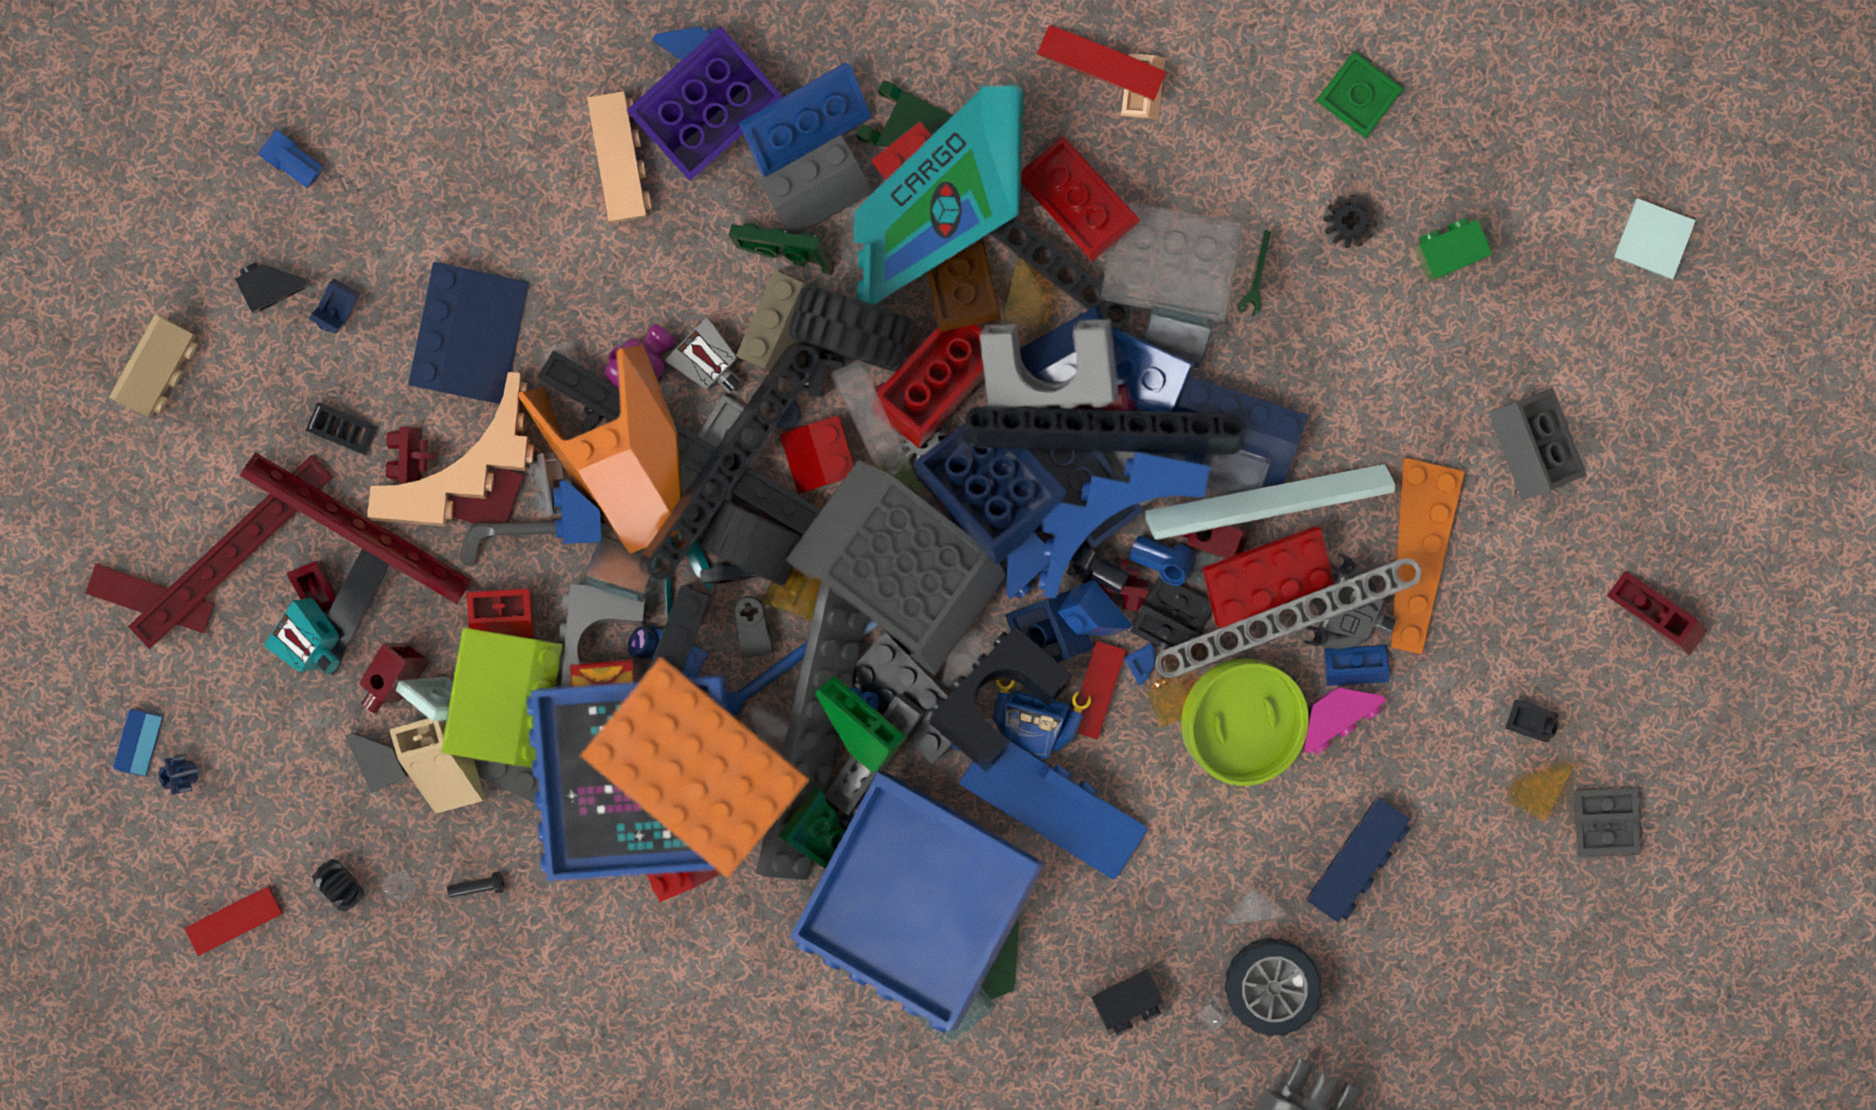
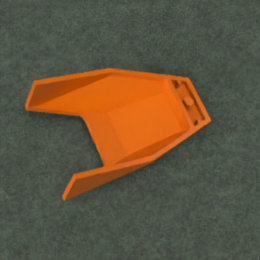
(625, 465)

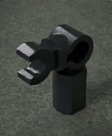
(1086, 563)

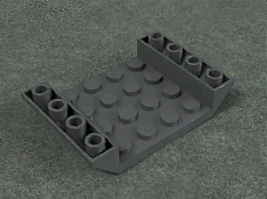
(898, 563)

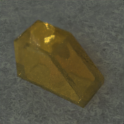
(1026, 299)
(1167, 700)
(1539, 789)

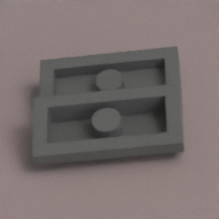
(1607, 822)

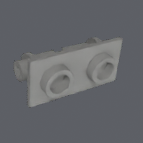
(544, 474)

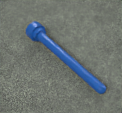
(736, 700)

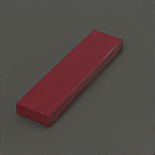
(140, 594)

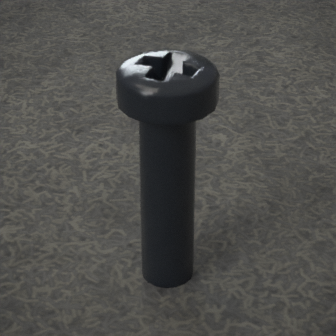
(494, 883)

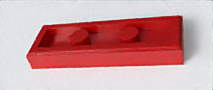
(1099, 685)
(233, 920)

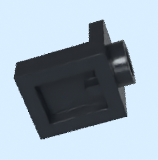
(1532, 721)

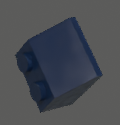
(1048, 628)

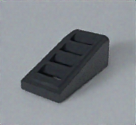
(316, 418)

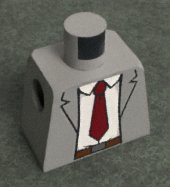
(706, 358)

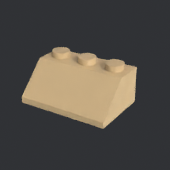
(154, 366)

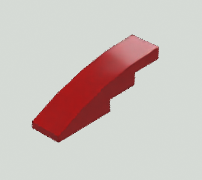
(1101, 63)

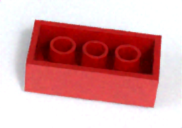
(933, 382)

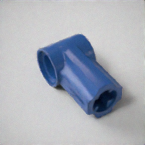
(285, 155)
(1171, 563)

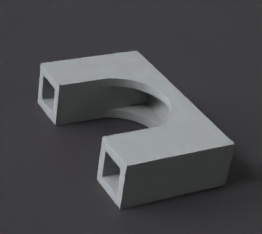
(1013, 386)
(589, 608)

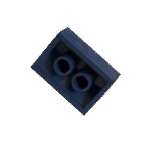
(1054, 354)

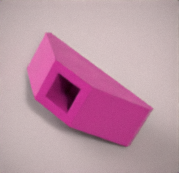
(1337, 714)

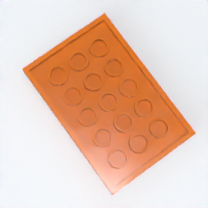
(694, 767)

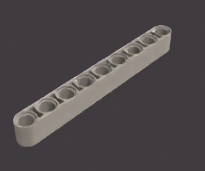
(1272, 618)

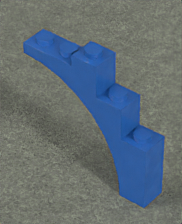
(1149, 479)

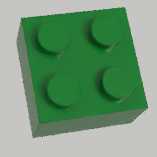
(1452, 250)

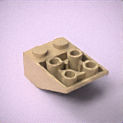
(441, 778)

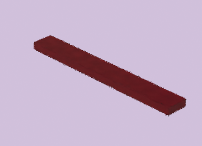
(355, 527)
(222, 560)

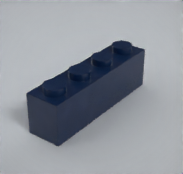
(1358, 859)

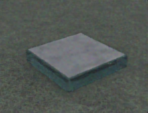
(1179, 333)
(617, 570)

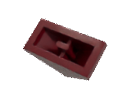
(313, 582)

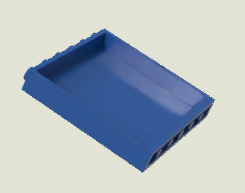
(917, 902)

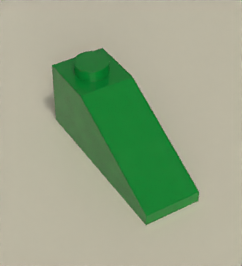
(861, 728)

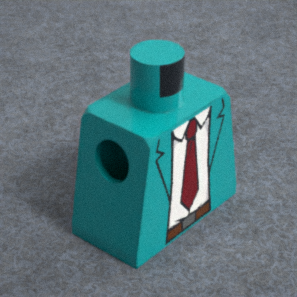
(305, 638)

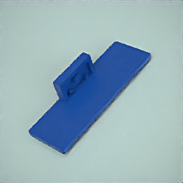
(1058, 808)

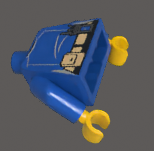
(1034, 724)

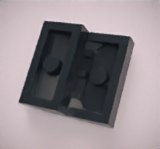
(1172, 615)

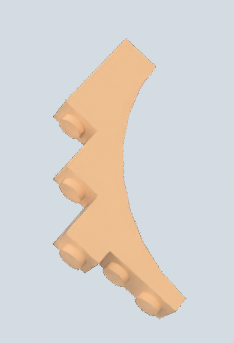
(428, 499)

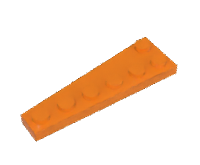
(1424, 528)

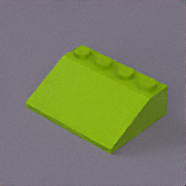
(491, 693)

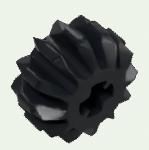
(1343, 213)
(338, 885)

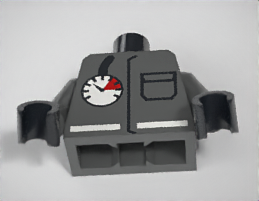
(1356, 625)

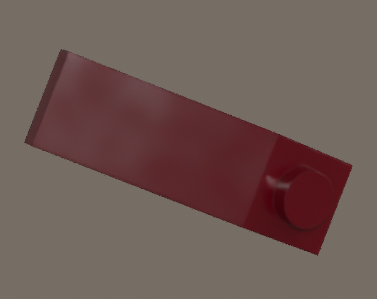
(1658, 613)

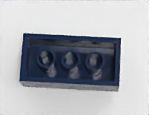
(1071, 471)

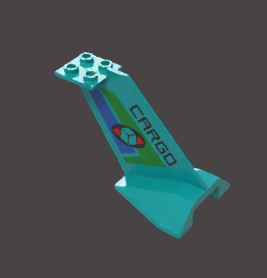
(944, 194)

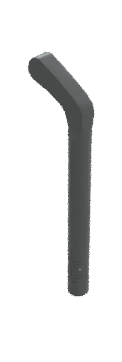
(481, 530)

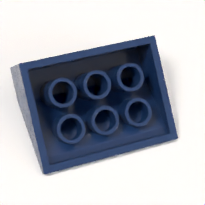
(468, 333)
(1270, 428)
(990, 491)

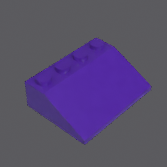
(701, 101)

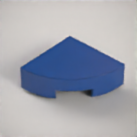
(1141, 663)

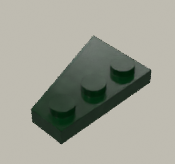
(777, 241)
(814, 828)

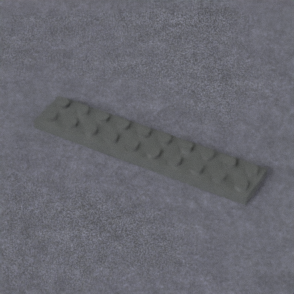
(811, 735)

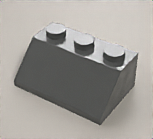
(816, 186)
(1537, 444)

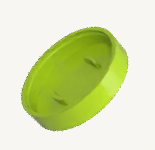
(1244, 721)

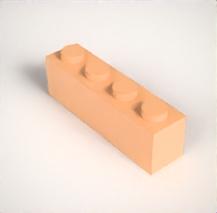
(617, 157)

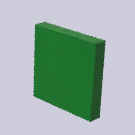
(1359, 94)

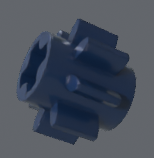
(178, 774)

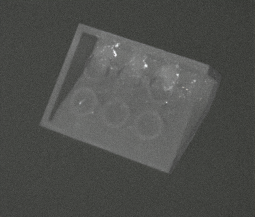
(1174, 262)

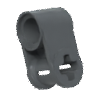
(753, 633)

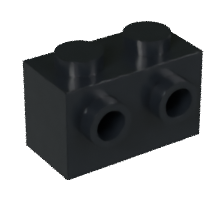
(1128, 1003)

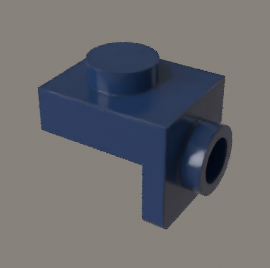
(335, 307)

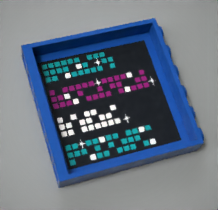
(586, 819)

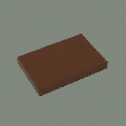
(963, 289)

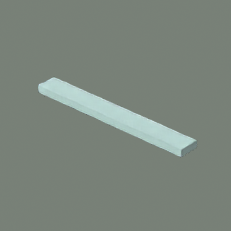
(1270, 501)

